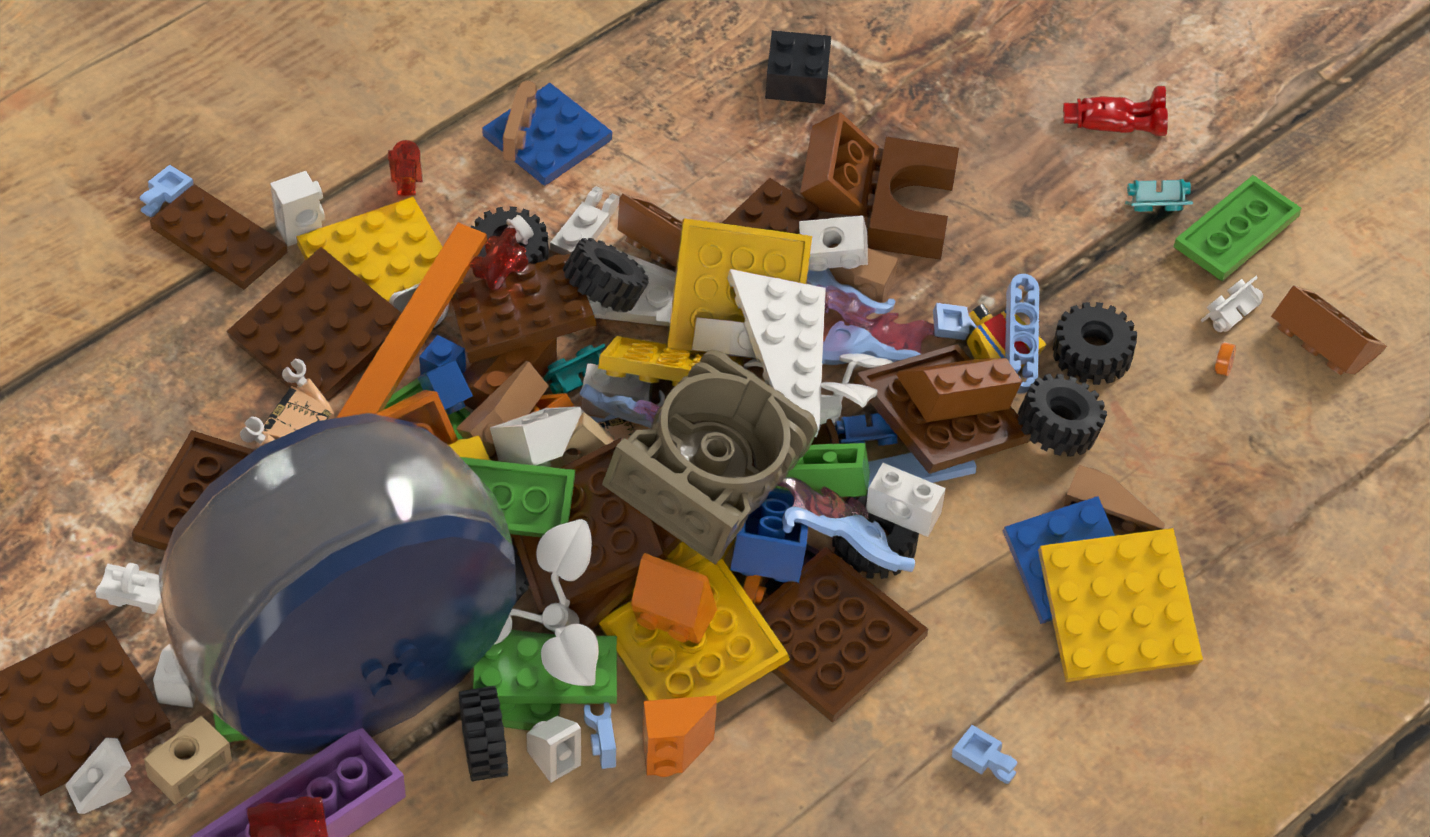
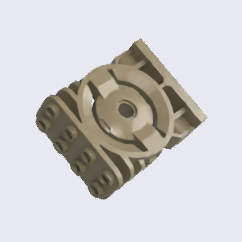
(673, 467)

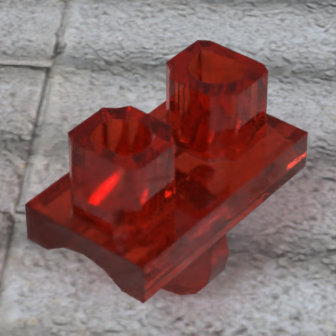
(405, 167)
(501, 259)

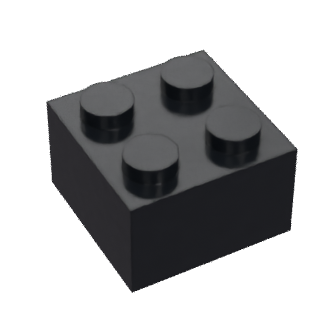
(798, 67)

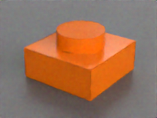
(754, 589)

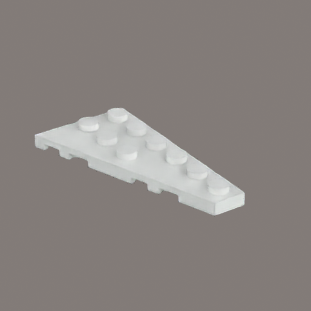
(785, 333)

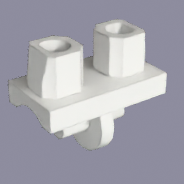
(130, 587)

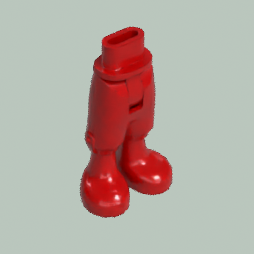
(1120, 114)

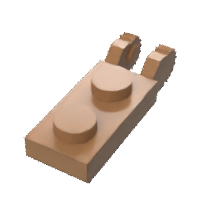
(519, 118)

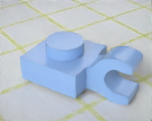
(164, 187)
(603, 741)
(981, 752)

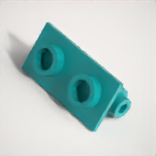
(1171, 195)
(565, 374)

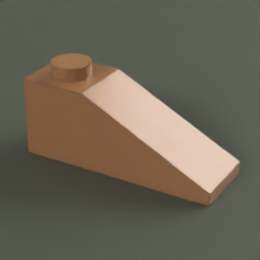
(871, 279)
(509, 401)
(1122, 509)

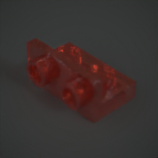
(288, 819)

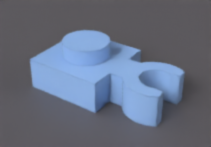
(952, 321)

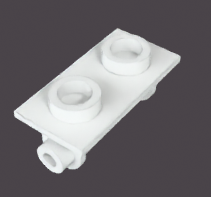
(1224, 312)

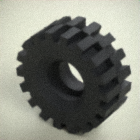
(496, 224)
(605, 275)
(1091, 360)
(1065, 398)
(900, 540)
(483, 733)

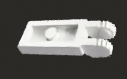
(585, 222)

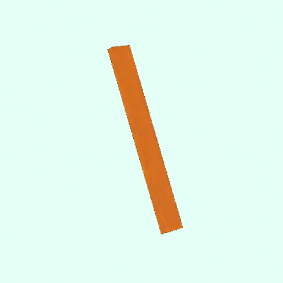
(415, 322)

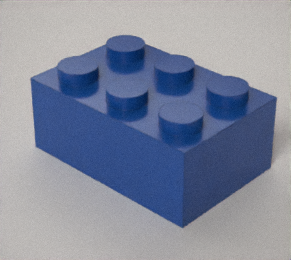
(765, 547)

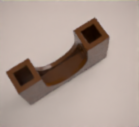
(904, 165)

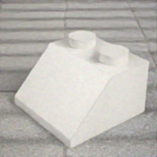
(536, 436)

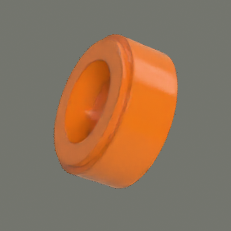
(1225, 359)

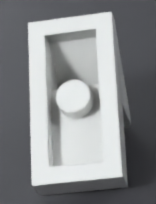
(100, 777)

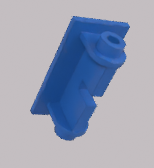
(855, 430)

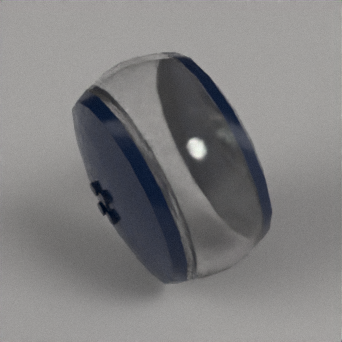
(336, 582)

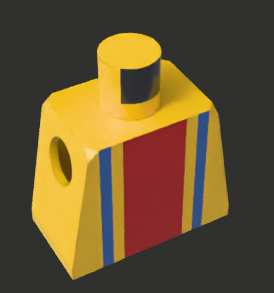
(989, 336)

